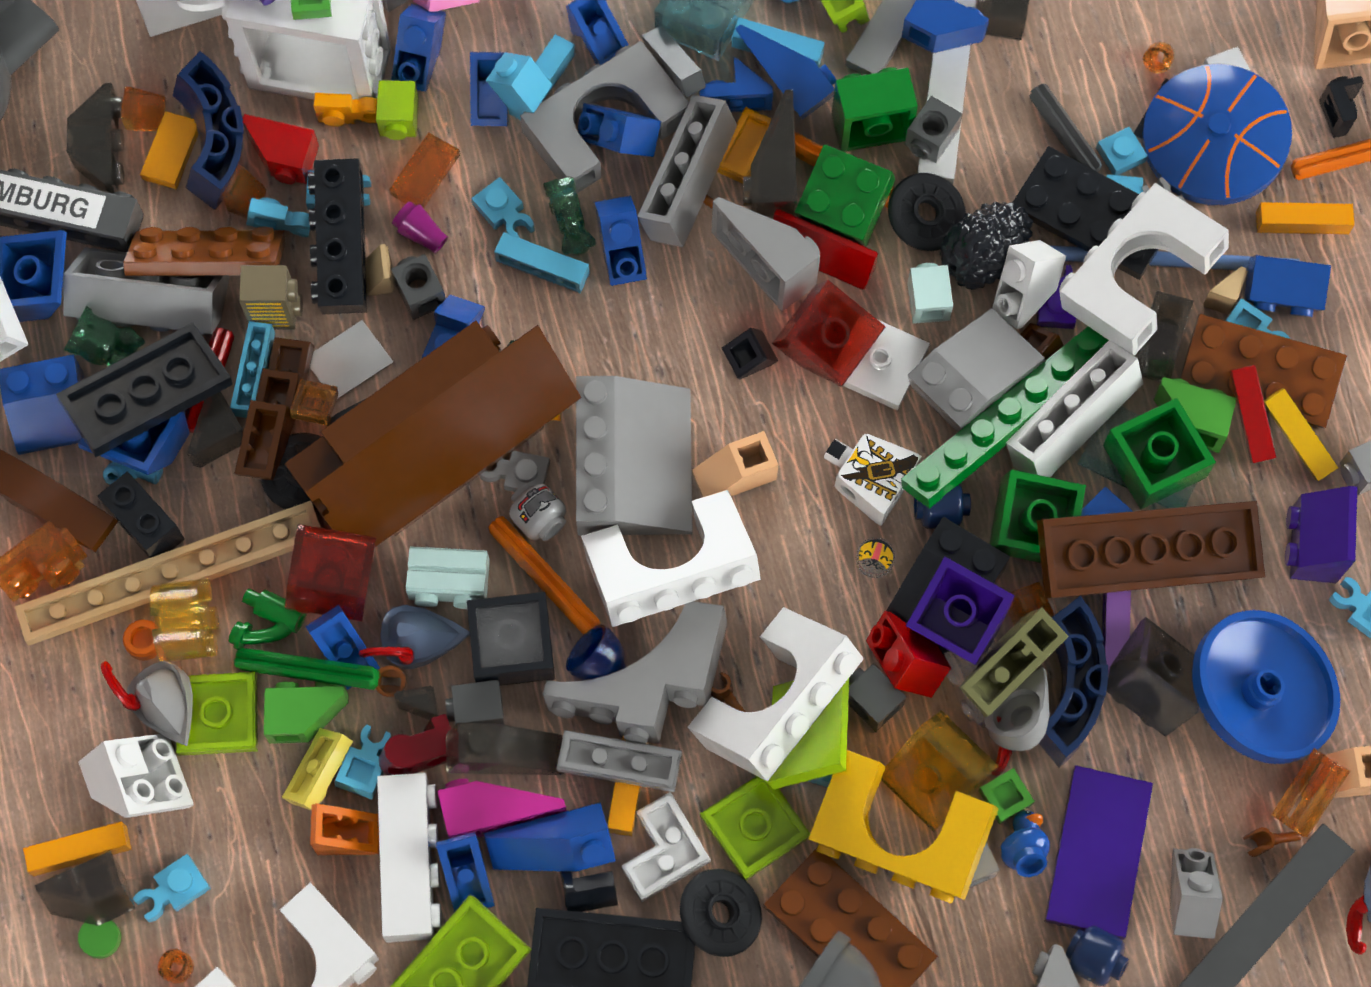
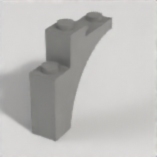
(639, 695)

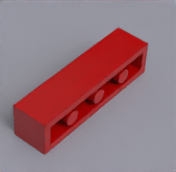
(1253, 414)

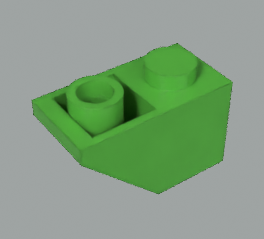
(1207, 409)
(298, 712)

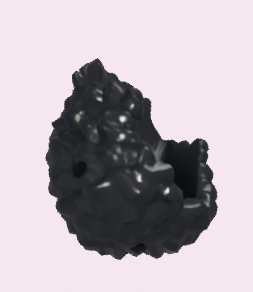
(981, 240)

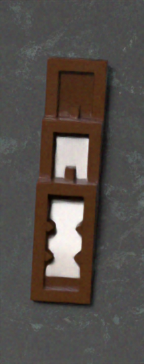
(269, 416)
(52, 501)

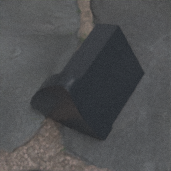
(589, 891)

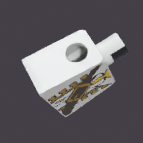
(871, 473)

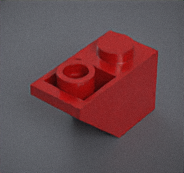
(907, 657)

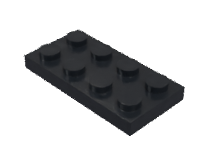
(1079, 205)
(144, 389)
(608, 951)

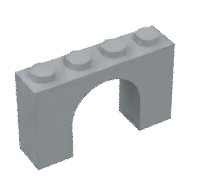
(627, 77)

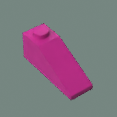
(489, 807)

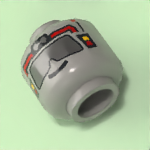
(537, 511)

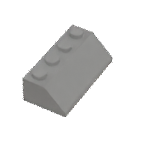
(160, 302)

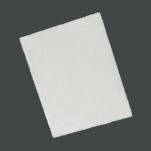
(349, 359)

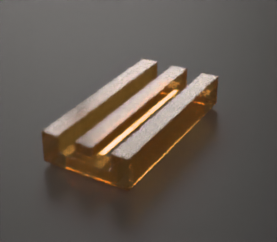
(1316, 795)

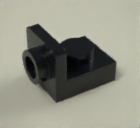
(1339, 104)

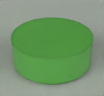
(99, 940)

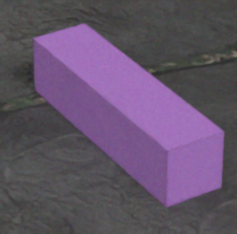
(1115, 623)

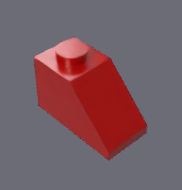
(283, 148)

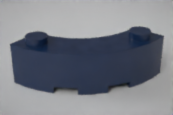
(220, 126)
(1083, 682)

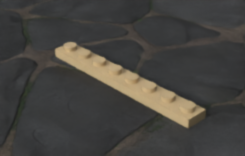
(132, 584)

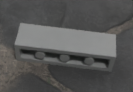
(687, 171)

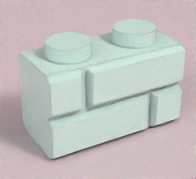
(446, 576)

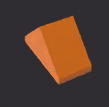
(343, 831)

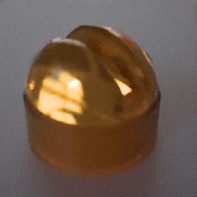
(1151, 56)
(177, 957)

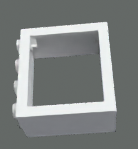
(313, 54)

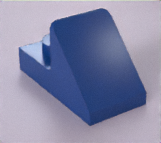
(597, 28)
(745, 90)
(485, 104)
(451, 318)
(339, 639)
(464, 870)

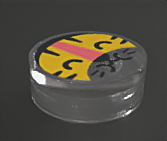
(875, 557)

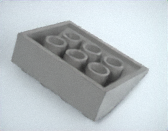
(633, 456)

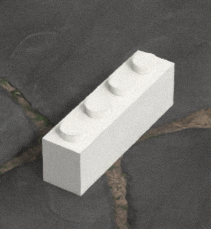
(1075, 411)
(407, 857)

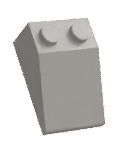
(768, 251)
(974, 369)

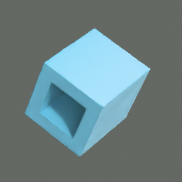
(519, 82)

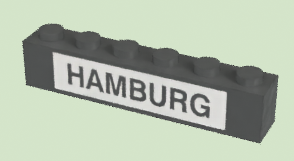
(79, 210)

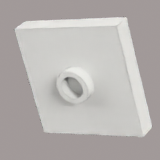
(886, 366)

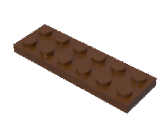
(1150, 549)

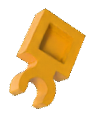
(343, 109)

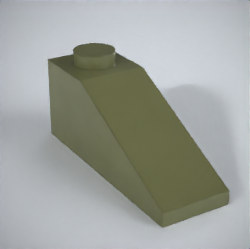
(1013, 660)

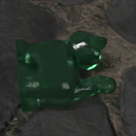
(568, 214)
(101, 340)

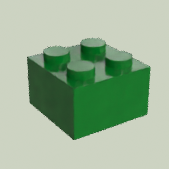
(873, 108)
(845, 195)
(1158, 453)
(1022, 502)

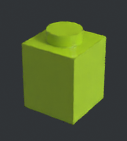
(397, 109)

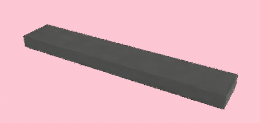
(1272, 911)

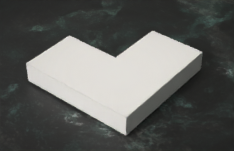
(675, 850)

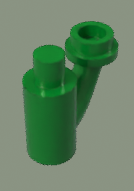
(269, 607)

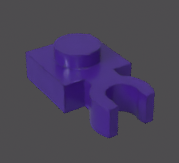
(1052, 314)

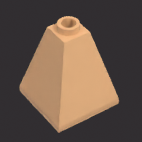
(1342, 33)

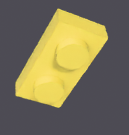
(317, 769)

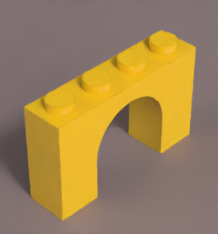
(944, 865)

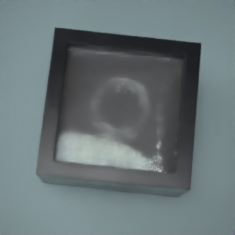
(511, 639)

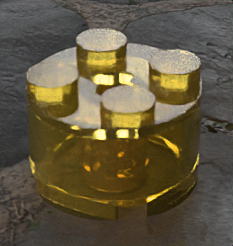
(184, 620)

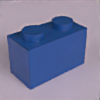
(1287, 284)

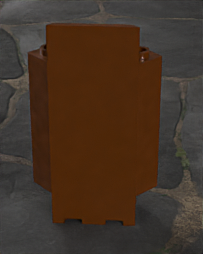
(432, 431)

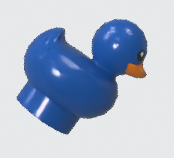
(1027, 846)

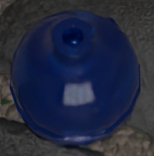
(596, 654)

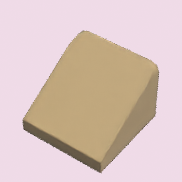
(378, 272)
(1226, 293)

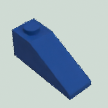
(791, 71)
(553, 843)

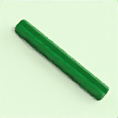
(307, 668)

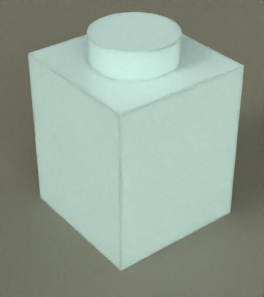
(930, 293)

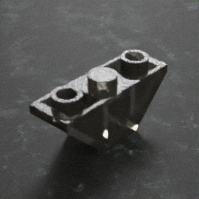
(97, 140)

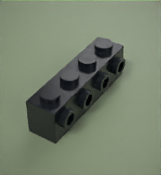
(339, 236)

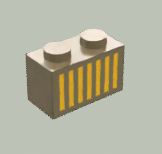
(270, 296)

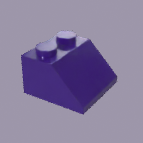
(1322, 535)
(961, 611)

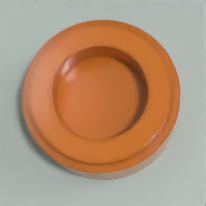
(139, 640)

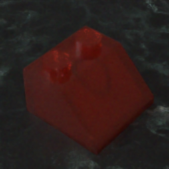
(829, 333)
(330, 571)

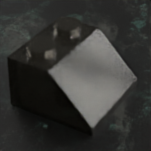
(1154, 678)

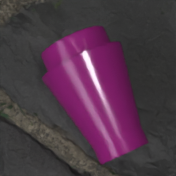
(419, 227)

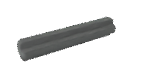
(1064, 127)

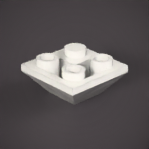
(136, 776)

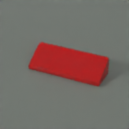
(838, 255)

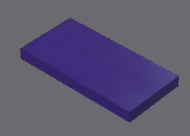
(1099, 851)

